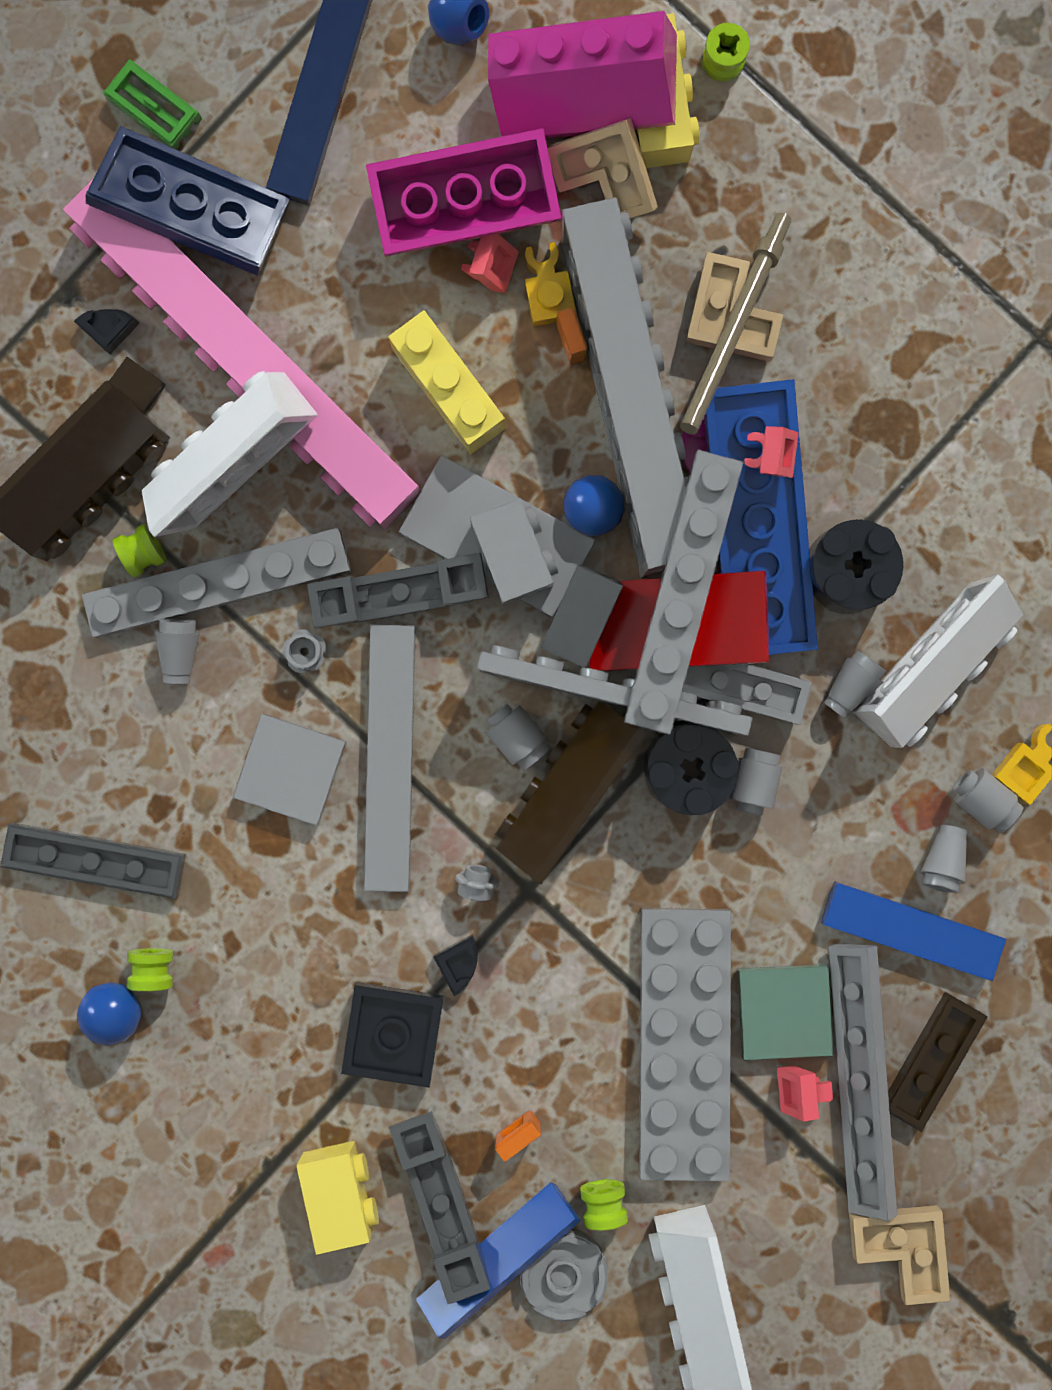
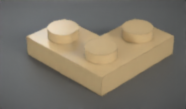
(607, 156)
(715, 299)
(916, 1242)

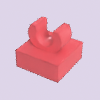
(492, 262)
(778, 451)
(801, 1092)

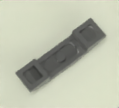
(398, 591)
(442, 1207)

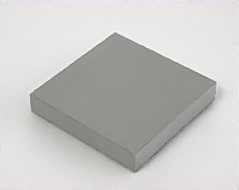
(289, 769)

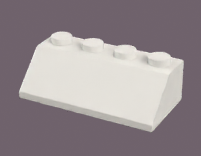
(226, 453)
(940, 661)
(701, 1301)

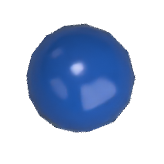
(458, 20)
(593, 505)
(109, 1014)

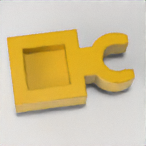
(549, 290)
(1027, 768)

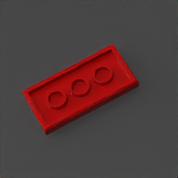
(730, 630)

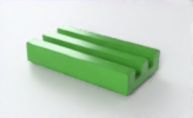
(180, 128)

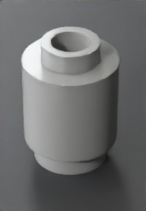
(517, 736)
(757, 781)
(987, 800)

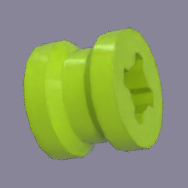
(723, 63)
(139, 550)
(150, 969)
(604, 1204)

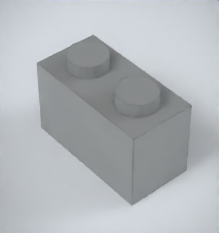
(513, 552)

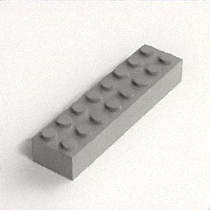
(626, 375)

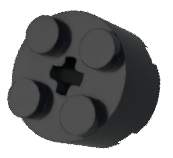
(870, 548)
(715, 762)

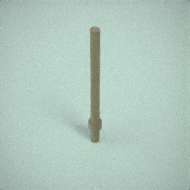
(765, 257)

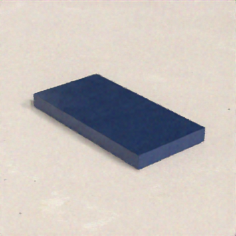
(187, 200)

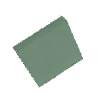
(785, 1012)

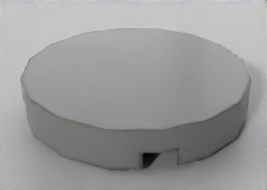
(566, 1278)

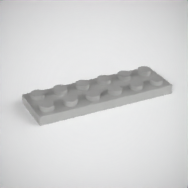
(594, 686)
(685, 1044)

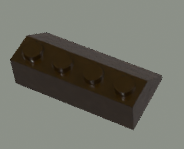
(78, 472)
(569, 790)

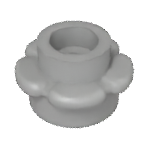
(292, 651)
(476, 883)

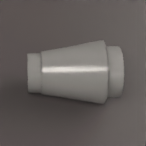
(177, 649)
(854, 683)
(946, 861)

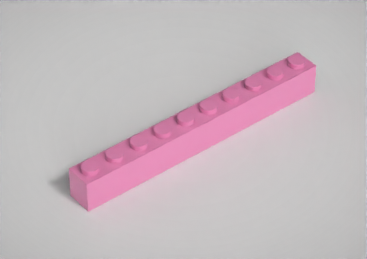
(242, 350)

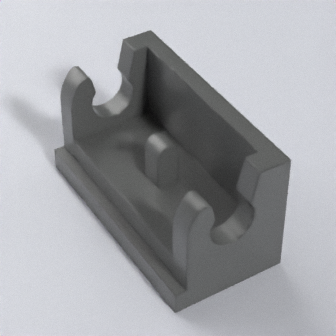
(582, 615)

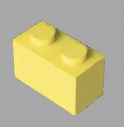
(337, 1197)

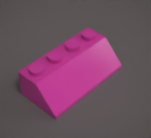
(584, 75)
(463, 192)

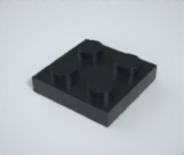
(392, 1034)

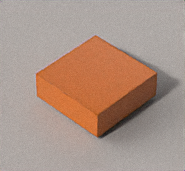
(571, 335)
(517, 1135)

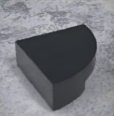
(107, 327)
(458, 963)

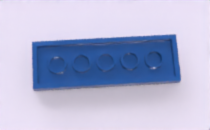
(767, 511)

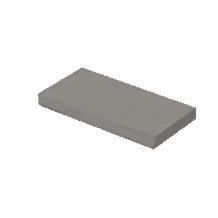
(444, 527)

